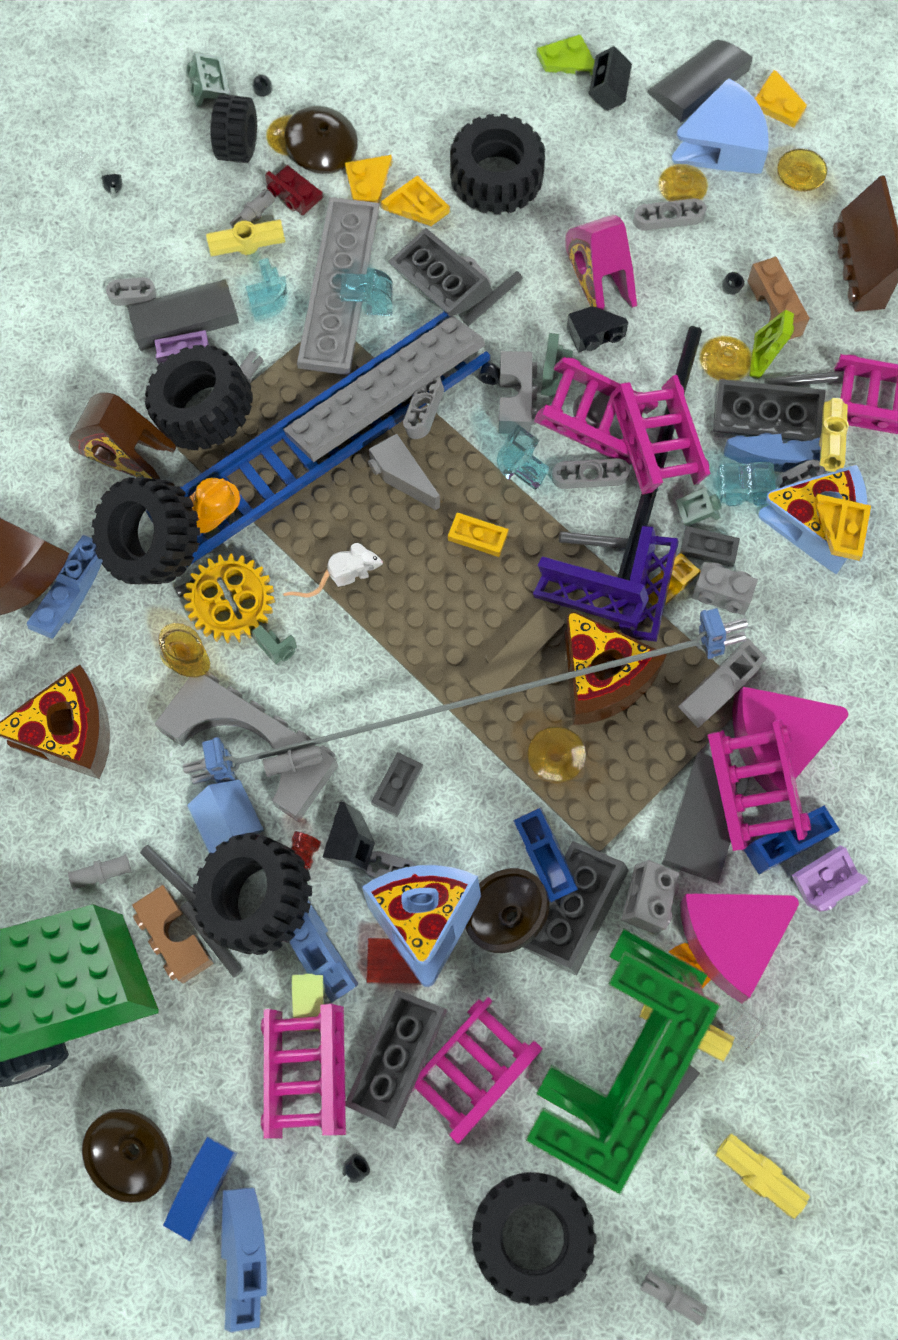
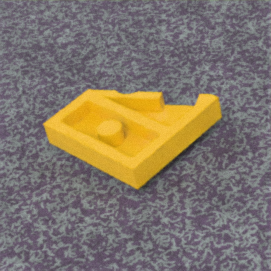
(780, 100)
(368, 177)
(416, 202)
(843, 525)

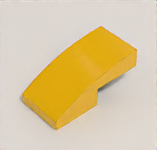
(682, 575)

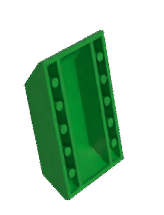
(68, 979)

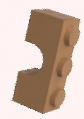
(771, 283)
(156, 914)

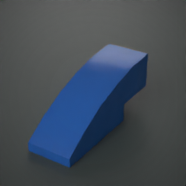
(779, 847)
(545, 854)
(199, 1188)

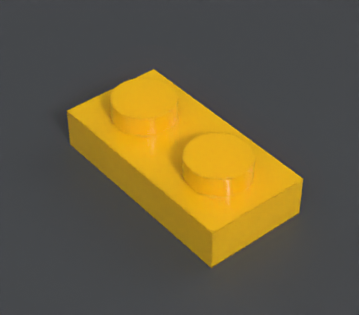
(478, 534)

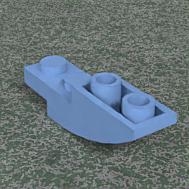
(772, 450)
(68, 591)
(321, 957)
(246, 1258)

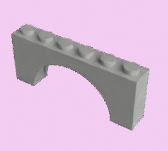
(207, 704)

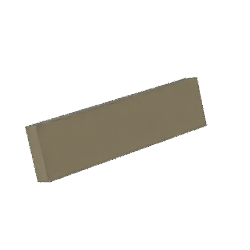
(517, 653)

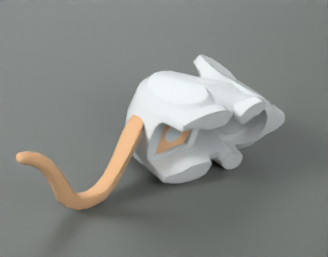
(344, 568)

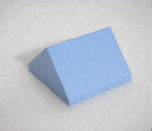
(223, 812)

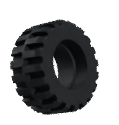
(497, 138)
(185, 376)
(118, 526)
(220, 888)
(578, 1245)

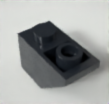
(595, 327)
(349, 839)

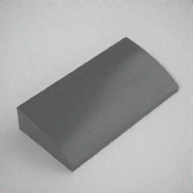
(700, 77)
(441, 273)
(182, 313)
(768, 408)
(700, 828)
(579, 915)
(395, 1058)

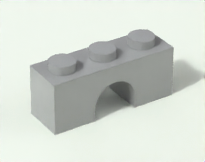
(517, 373)

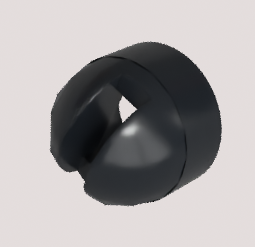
(257, 84)
(110, 181)
(736, 284)
(489, 374)
(355, 1168)

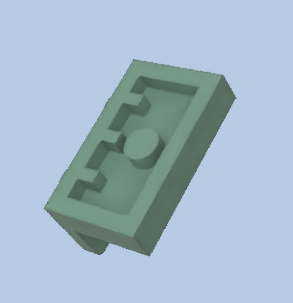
(207, 77)
(553, 355)

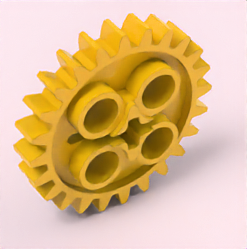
(207, 609)

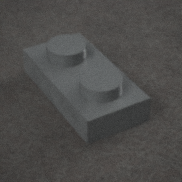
(709, 546)
(397, 784)

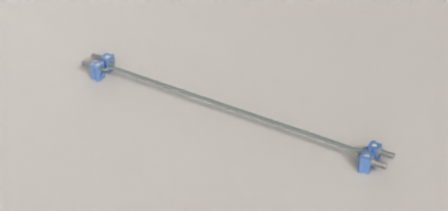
(711, 633)

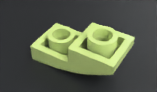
(307, 995)

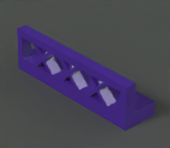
(640, 574)
(594, 582)

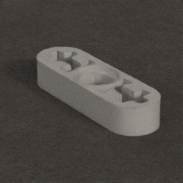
(675, 206)
(426, 415)
(598, 465)

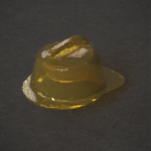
(183, 650)

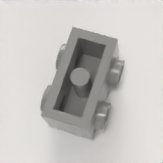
(724, 588)
(650, 896)

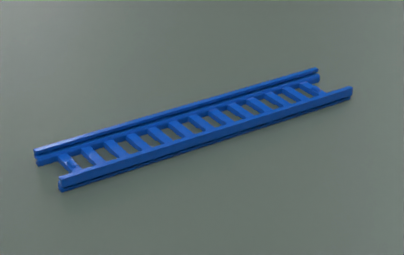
(262, 445)

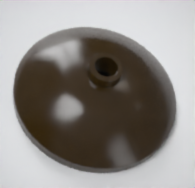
(317, 149)
(503, 897)
(117, 1164)

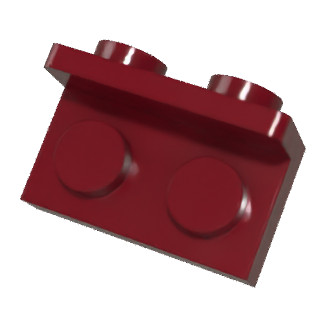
(293, 190)

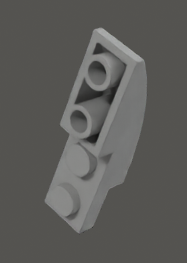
(723, 683)

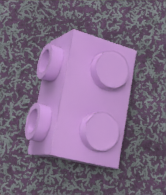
(173, 344)
(829, 879)

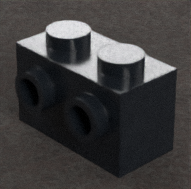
(610, 78)

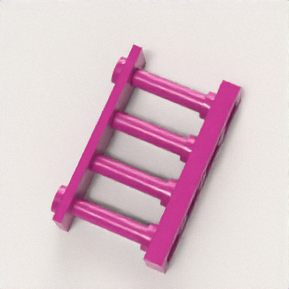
(869, 415)
(576, 427)
(637, 441)
(736, 803)
(502, 1076)
(330, 1084)

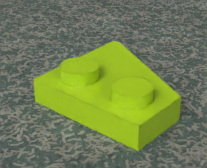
(566, 56)
(770, 341)

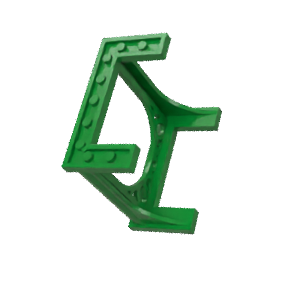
(647, 1078)

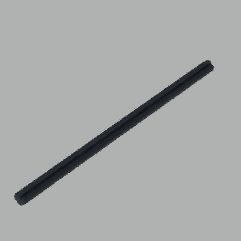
(665, 433)

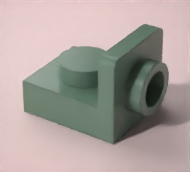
(699, 506)
(271, 644)

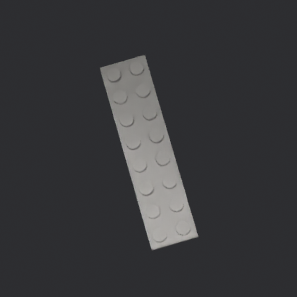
(332, 323)
(383, 388)

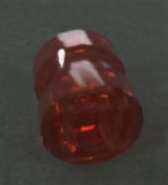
(305, 846)

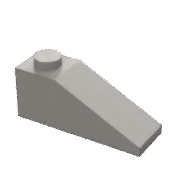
(400, 470)

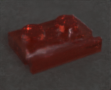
(387, 965)

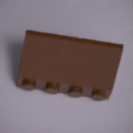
(869, 247)

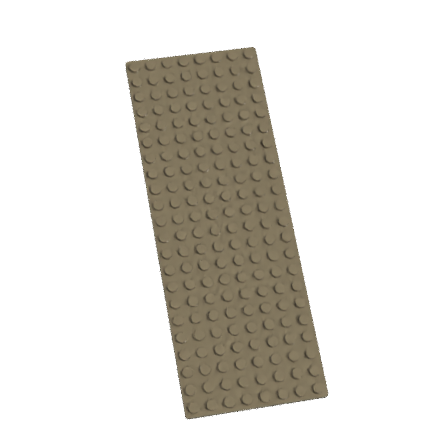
(455, 607)

